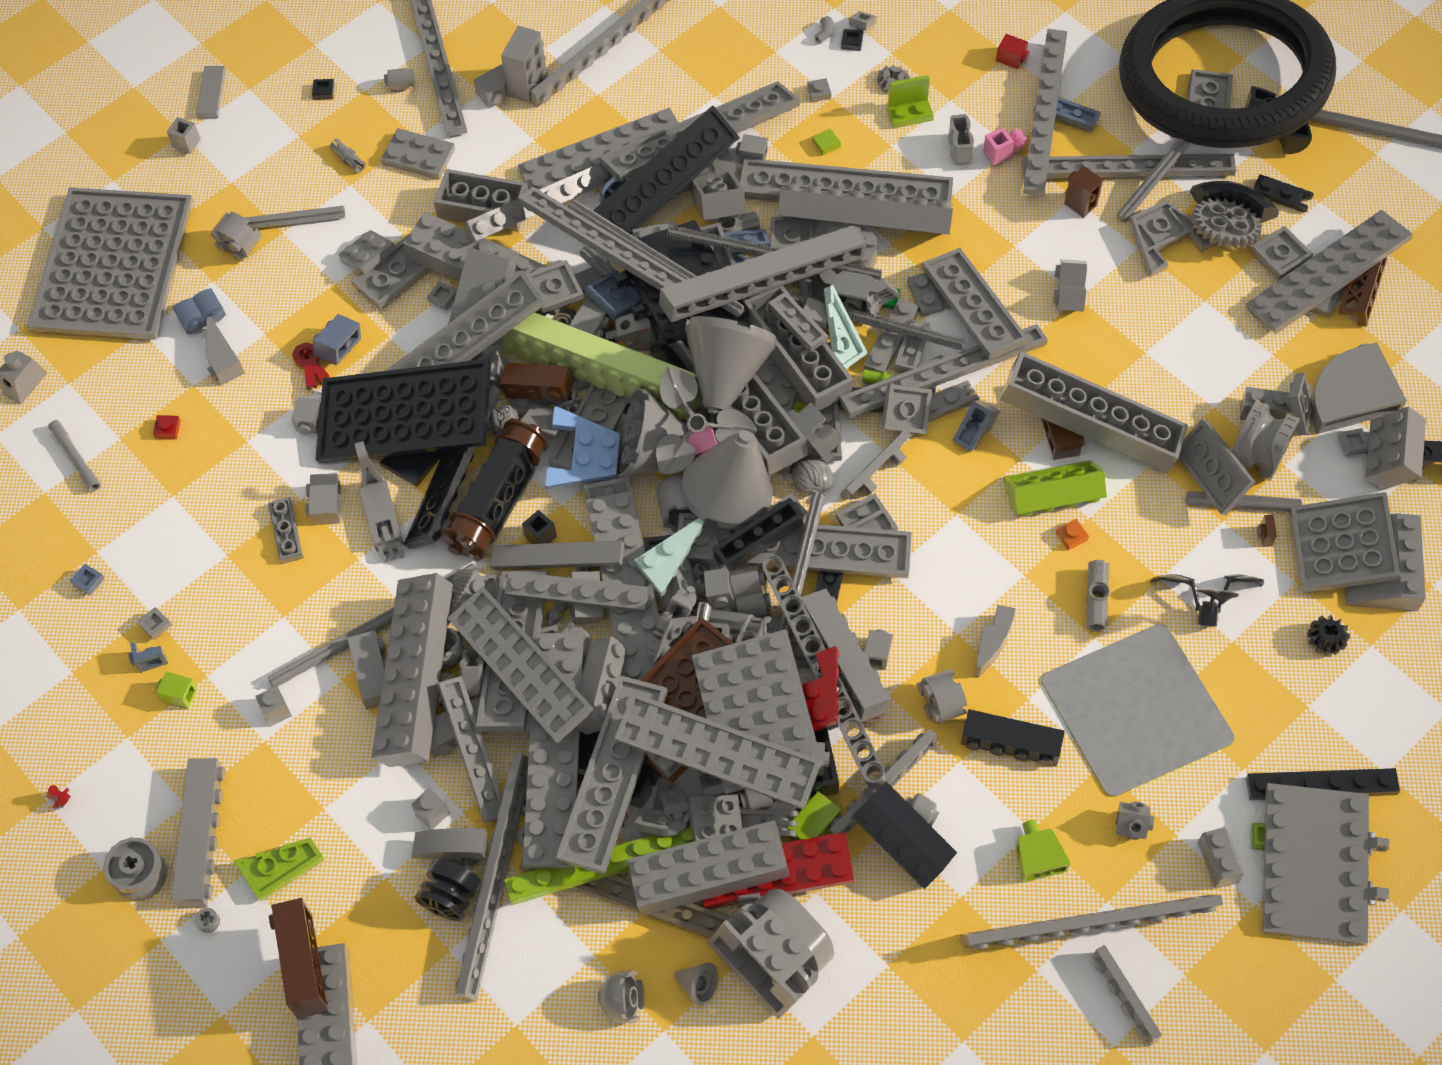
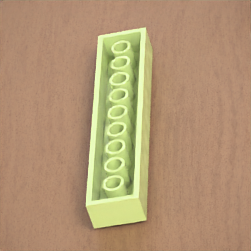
(591, 358)

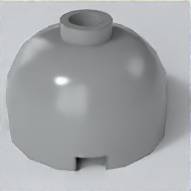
(622, 997)

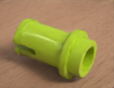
(873, 377)

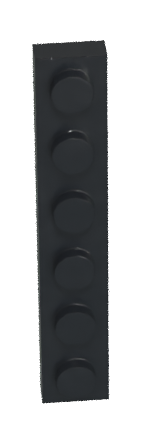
(1366, 781)

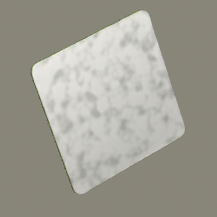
(1137, 710)

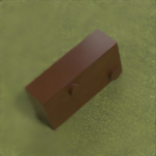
(298, 958)

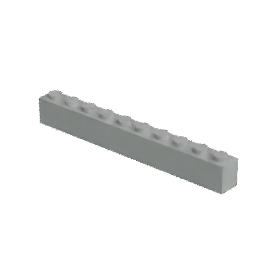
(761, 273)

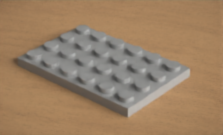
(757, 692)

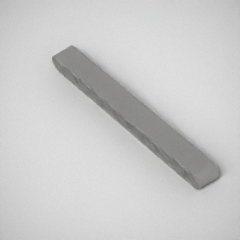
(811, 638)

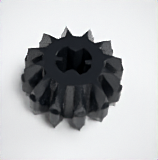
(1333, 643)

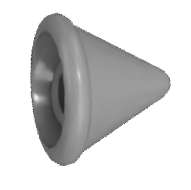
(698, 982)

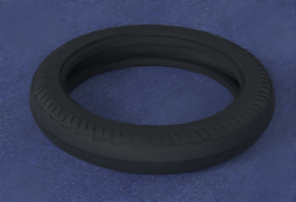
(1228, 126)

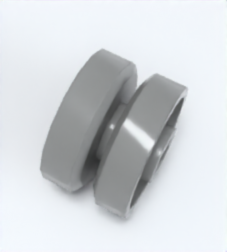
(135, 869)

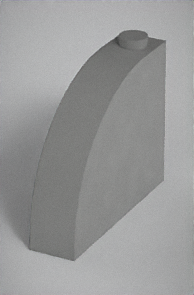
(1355, 389)

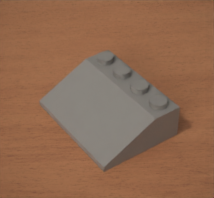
(1408, 591)

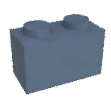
(337, 339)

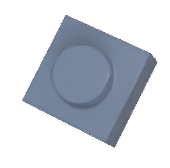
(87, 579)

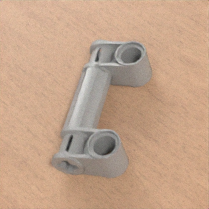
(743, 624)

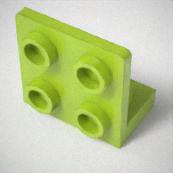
(909, 102)

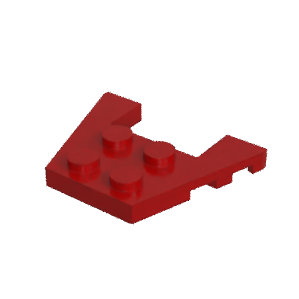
(822, 693)

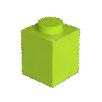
(176, 690)

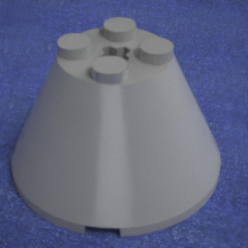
(641, 431)

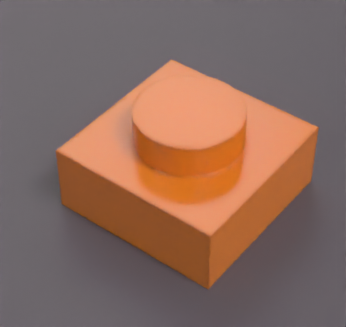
(1072, 534)

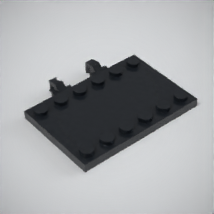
(691, 256)

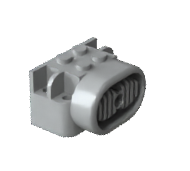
(774, 949)

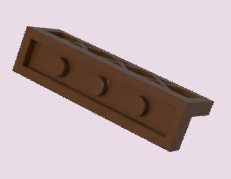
(1367, 294)

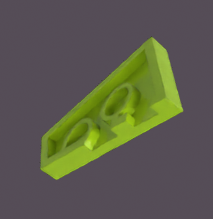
(277, 868)

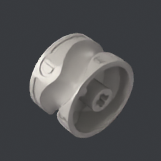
(1264, 439)

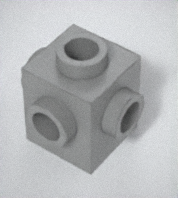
(1134, 820)

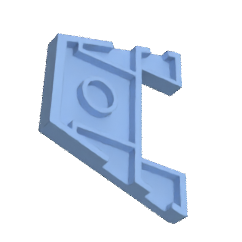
(593, 452)

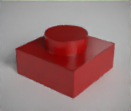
(166, 427)

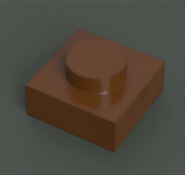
(1267, 530)

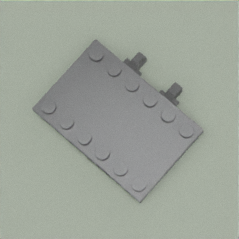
(1318, 864)

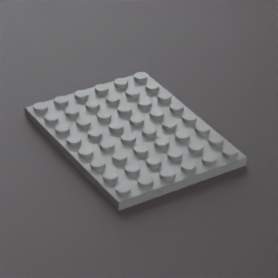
(111, 263)

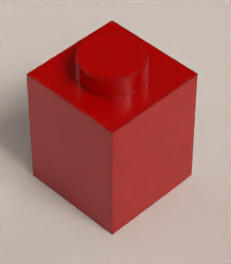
(1012, 51)

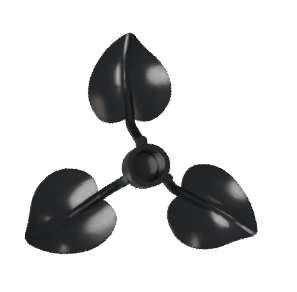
(1209, 609)

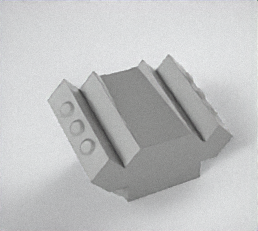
(860, 290)

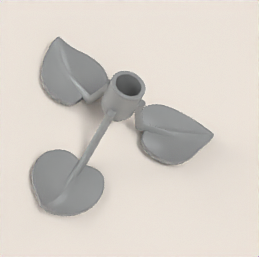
(673, 452)

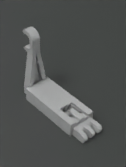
(378, 507)

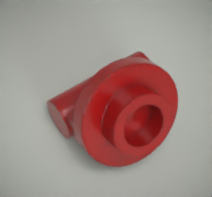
(60, 797)

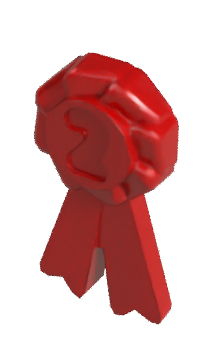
(304, 357)

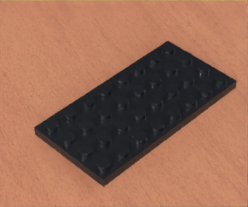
(404, 411)

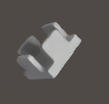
(824, 439)

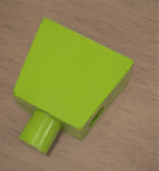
(1040, 853)

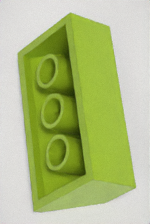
(1055, 487)

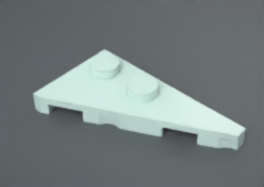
(843, 335)
(662, 561)

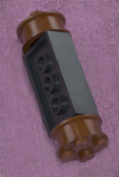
(495, 490)

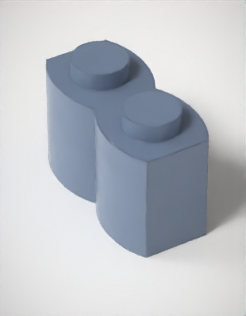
(195, 310)

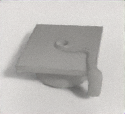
(543, 418)

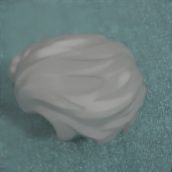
(811, 475)

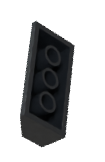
(904, 835)

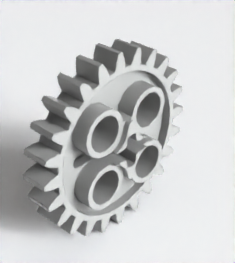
(1226, 223)

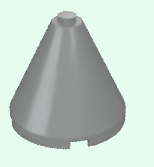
(725, 357)
(728, 482)

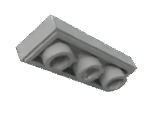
(287, 540)

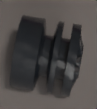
(447, 889)

